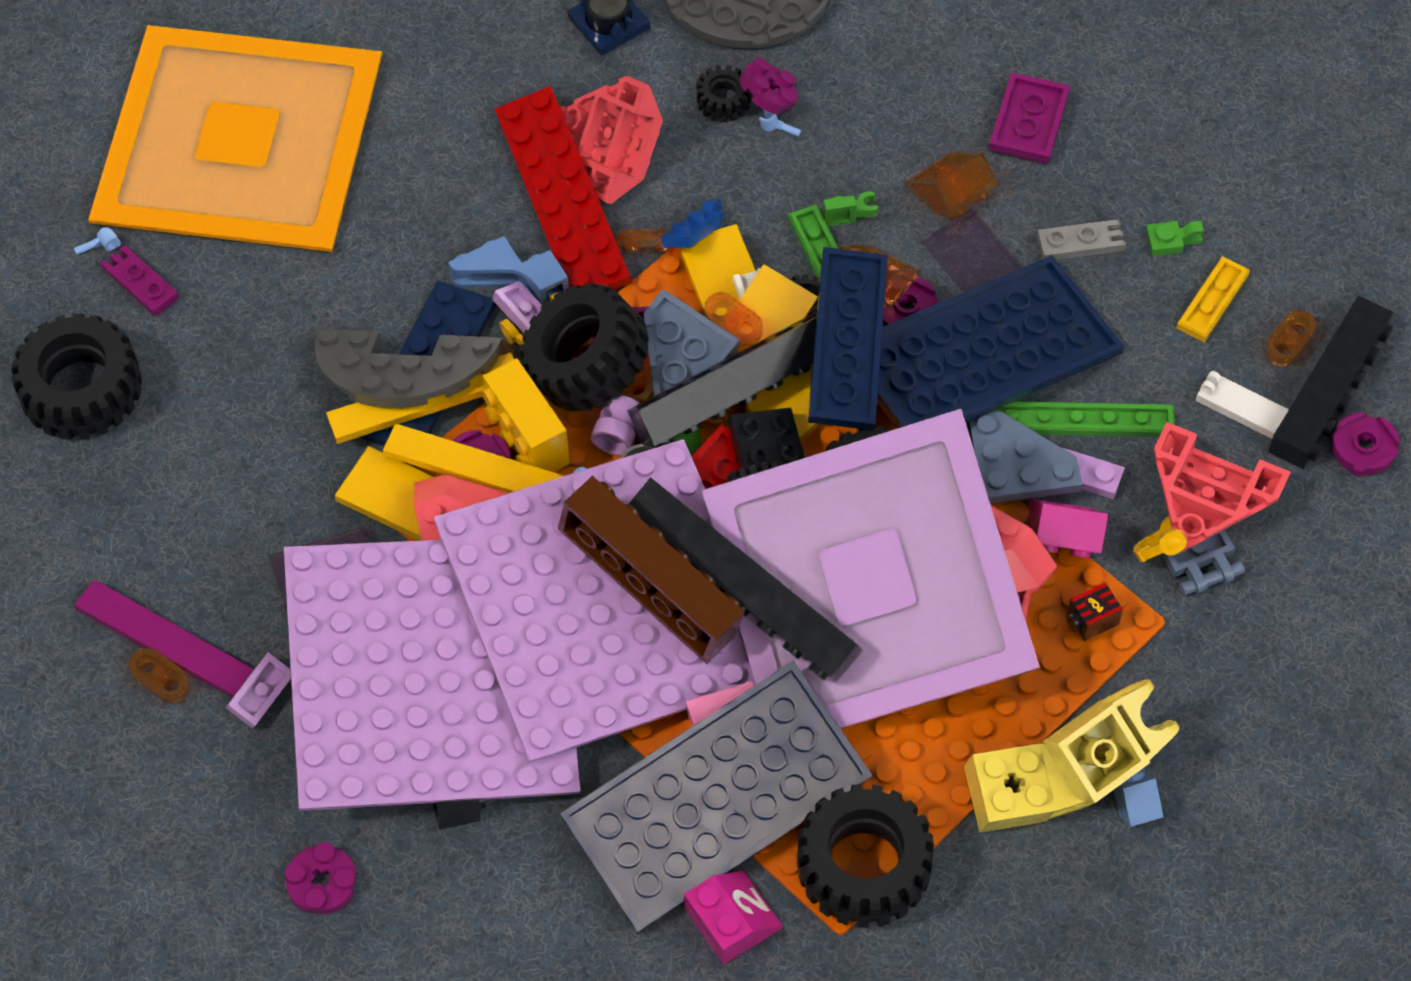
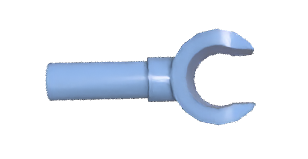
(773, 123)
(104, 237)

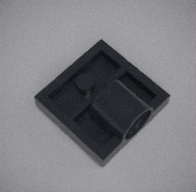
(765, 437)

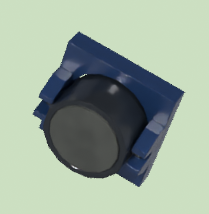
(609, 22)

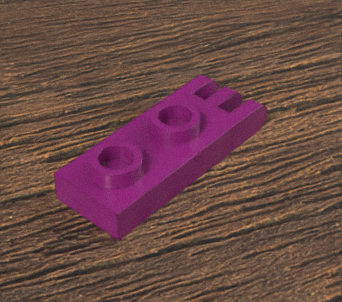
(140, 281)

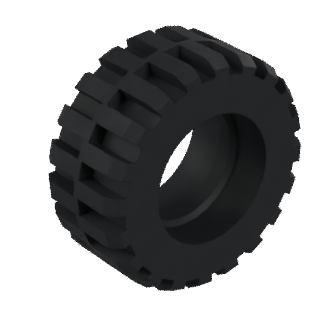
(608, 362)
(84, 409)
(874, 814)

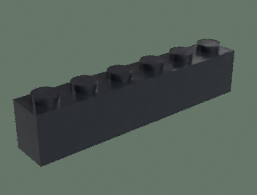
(1330, 382)

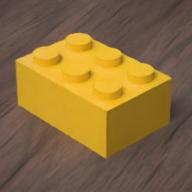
(525, 417)

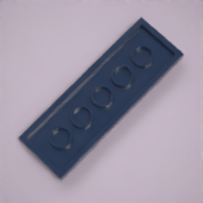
(446, 312)
(848, 339)

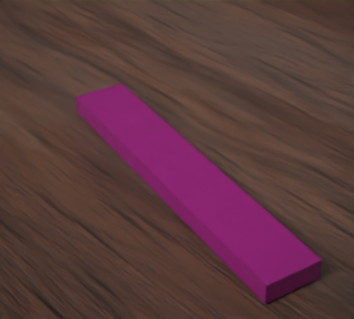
(157, 633)

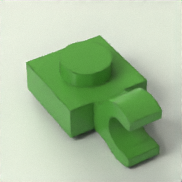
(846, 209)
(1169, 239)

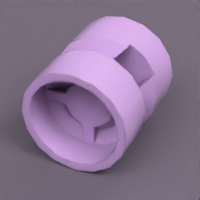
(614, 428)

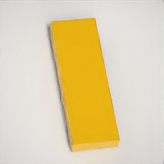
(1213, 299)

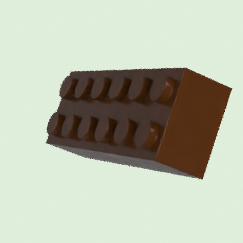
(650, 569)

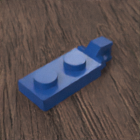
(695, 226)

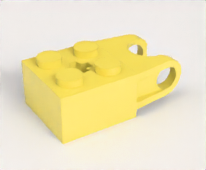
(1121, 740)
(1037, 783)

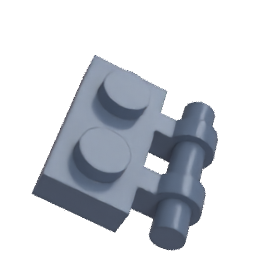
(1209, 551)

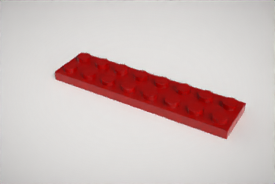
(562, 191)

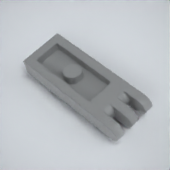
(1081, 240)

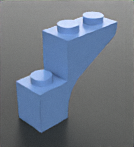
(499, 266)
(1138, 799)

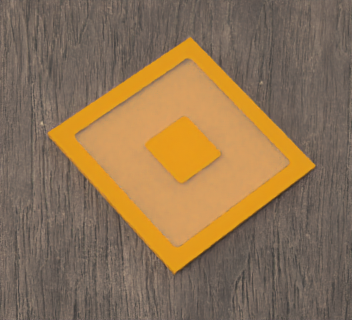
(237, 138)

